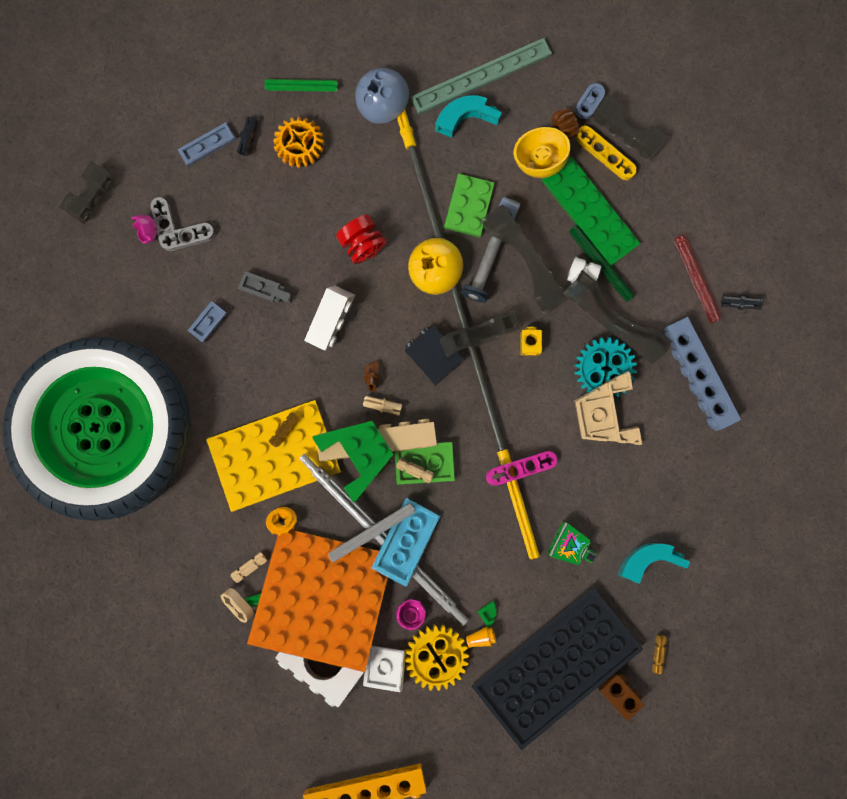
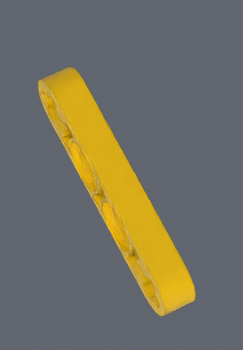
(607, 151)

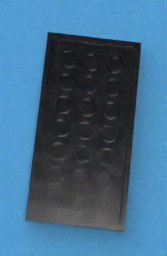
(556, 668)

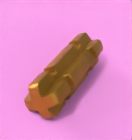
(283, 430)
(659, 654)

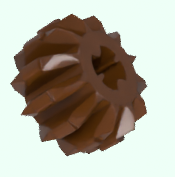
(566, 122)

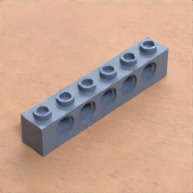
(693, 345)

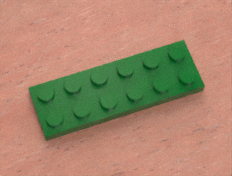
(591, 212)

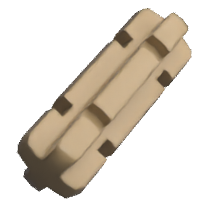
(414, 470)
(248, 567)

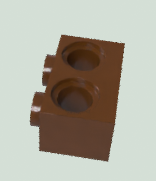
(619, 697)

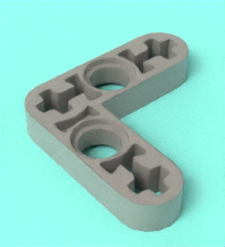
(171, 232)

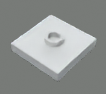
(385, 669)

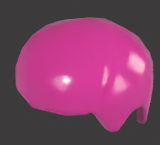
(145, 228)
(410, 614)

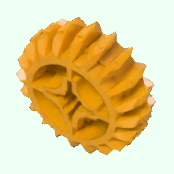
(293, 146)

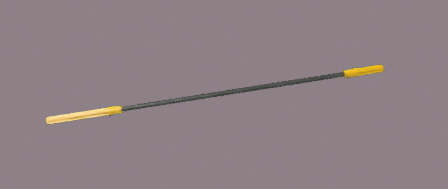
(503, 454)

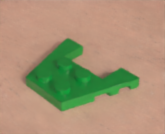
(364, 448)

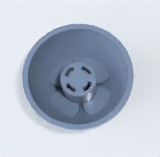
(381, 95)

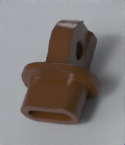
(372, 375)

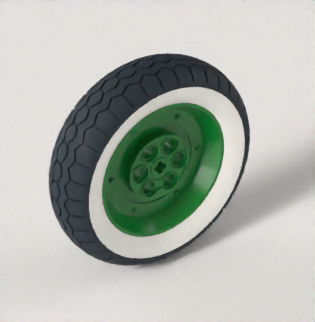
(54, 399)

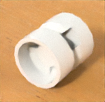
(580, 264)

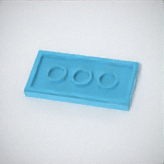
(405, 544)

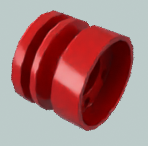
(361, 239)

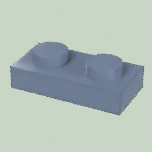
(207, 322)

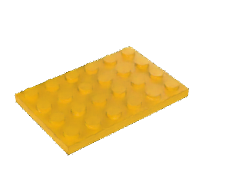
(257, 470)

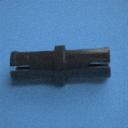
(247, 136)
(741, 302)

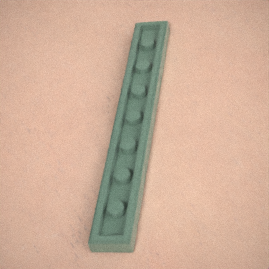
(481, 76)

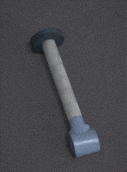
(476, 291)

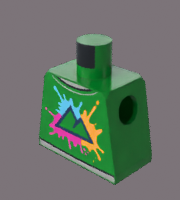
(571, 546)

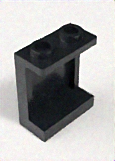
(430, 356)

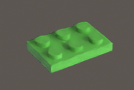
(469, 205)
(434, 459)

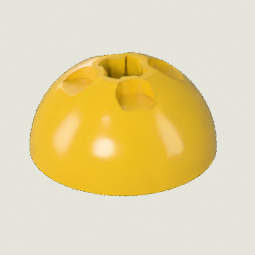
(542, 152)
(443, 271)

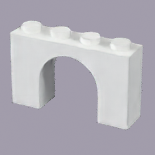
(332, 688)

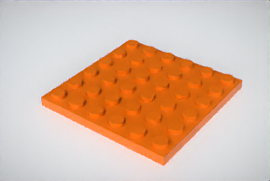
(319, 605)

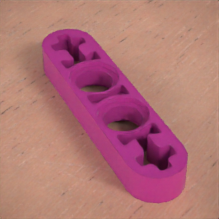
(521, 468)

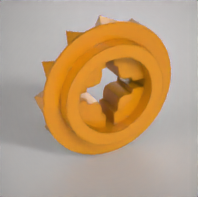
(273, 523)

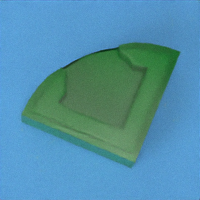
(488, 613)

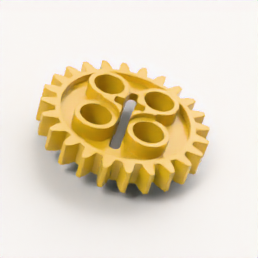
(451, 647)

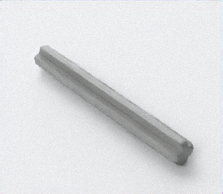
(371, 532)

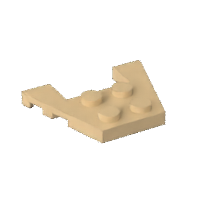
(598, 414)

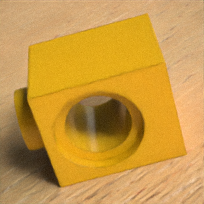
(525, 348)

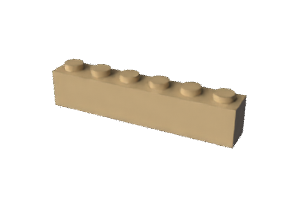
(397, 438)

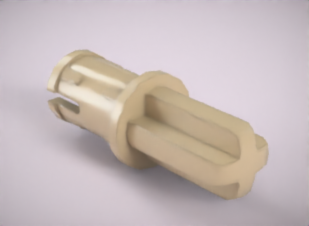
(382, 405)

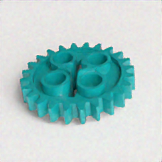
(587, 365)

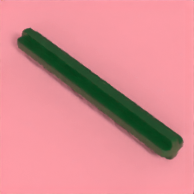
(598, 259)

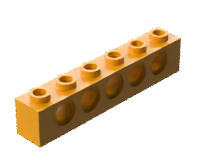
(373, 782)

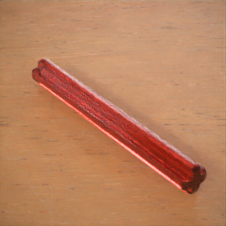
(697, 279)

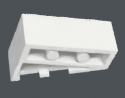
(329, 317)

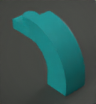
(465, 108)
(641, 557)

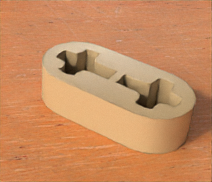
(237, 605)

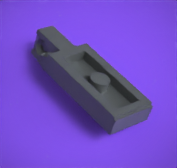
(263, 288)

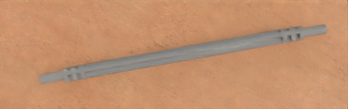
(366, 521)

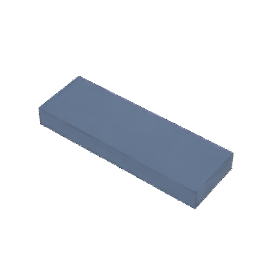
(206, 144)

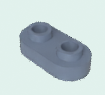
(589, 102)

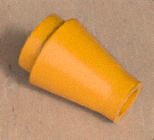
(481, 638)

